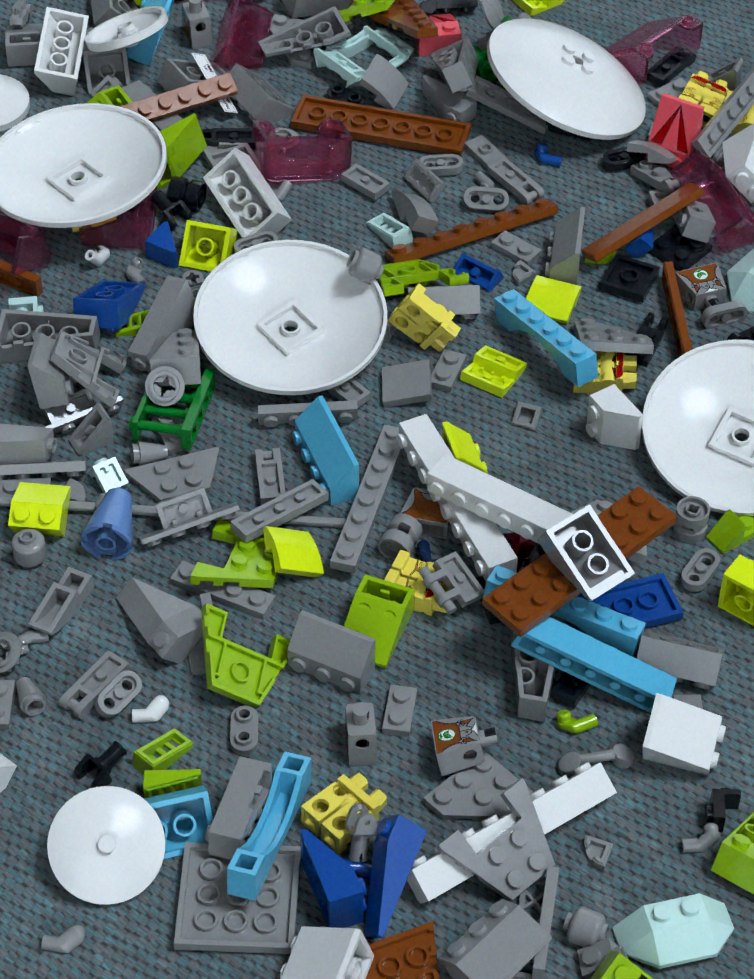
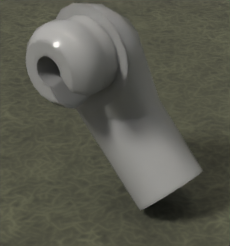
(483, 180)
(283, 190)
(135, 270)
(32, 637)
(704, 842)
(66, 942)

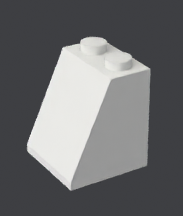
(739, 161)
(682, 735)
(328, 954)

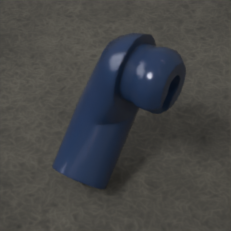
(424, 551)

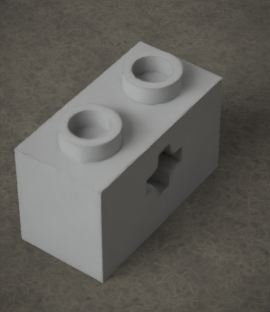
(695, 221)

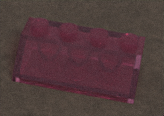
(239, 35)

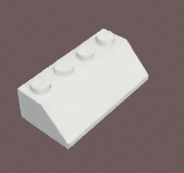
(61, 50)
(246, 195)

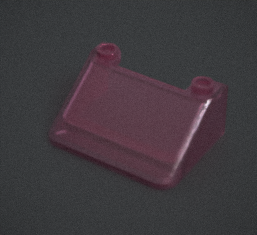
(636, 48)

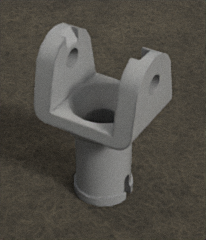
(361, 828)

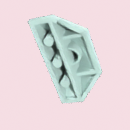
(741, 281)
(675, 931)

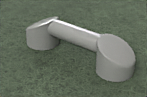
(620, 755)

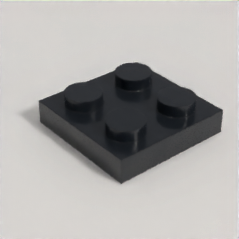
(679, 249)
(629, 278)

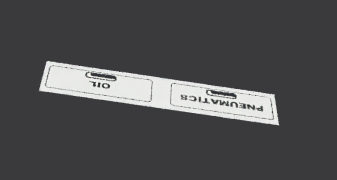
(208, 72)

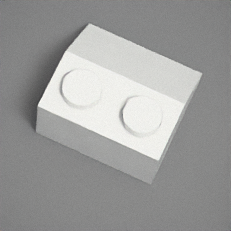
(614, 419)

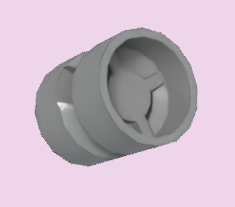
(691, 519)
(401, 534)

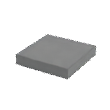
(406, 383)

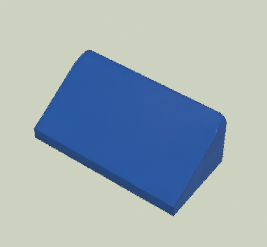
(478, 272)

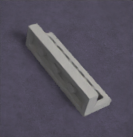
(545, 919)

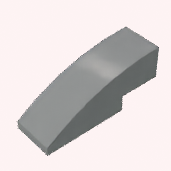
(415, 211)
(62, 601)

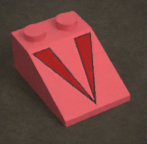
(448, 33)
(676, 127)

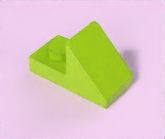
(731, 531)

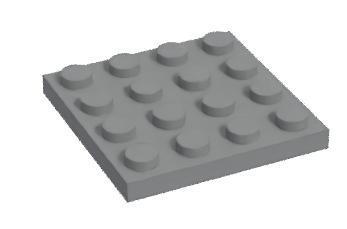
(227, 923)

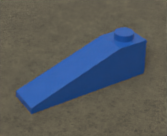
(392, 861)

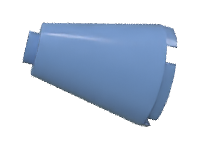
(110, 526)

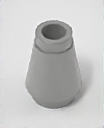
(146, 453)
(30, 697)

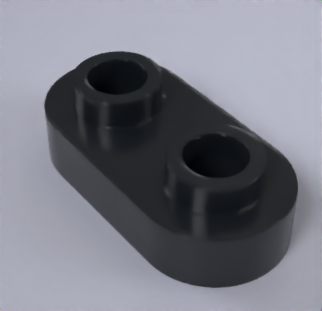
(340, 93)
(621, 159)

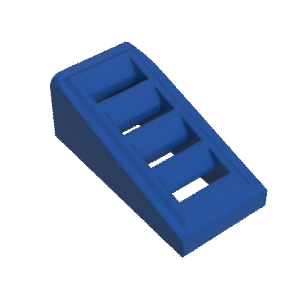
(641, 244)

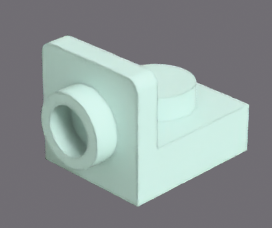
(25, 304)
(108, 474)

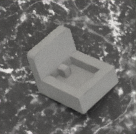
(592, 956)

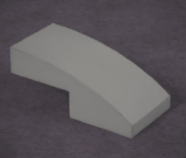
(656, 153)

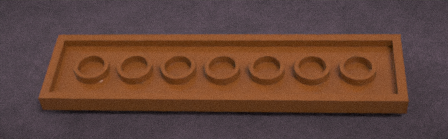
(384, 125)
(543, 589)

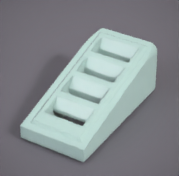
(397, 234)

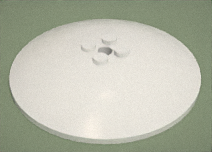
(566, 79)
(104, 144)
(292, 284)
(694, 422)

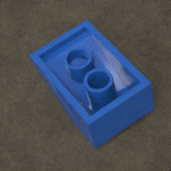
(110, 301)
(333, 883)

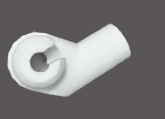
(98, 257)
(153, 712)

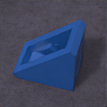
(161, 246)

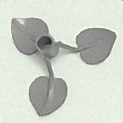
(493, 14)

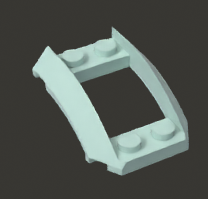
(337, 55)

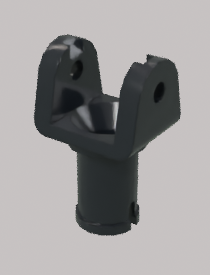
(170, 209)
(102, 764)

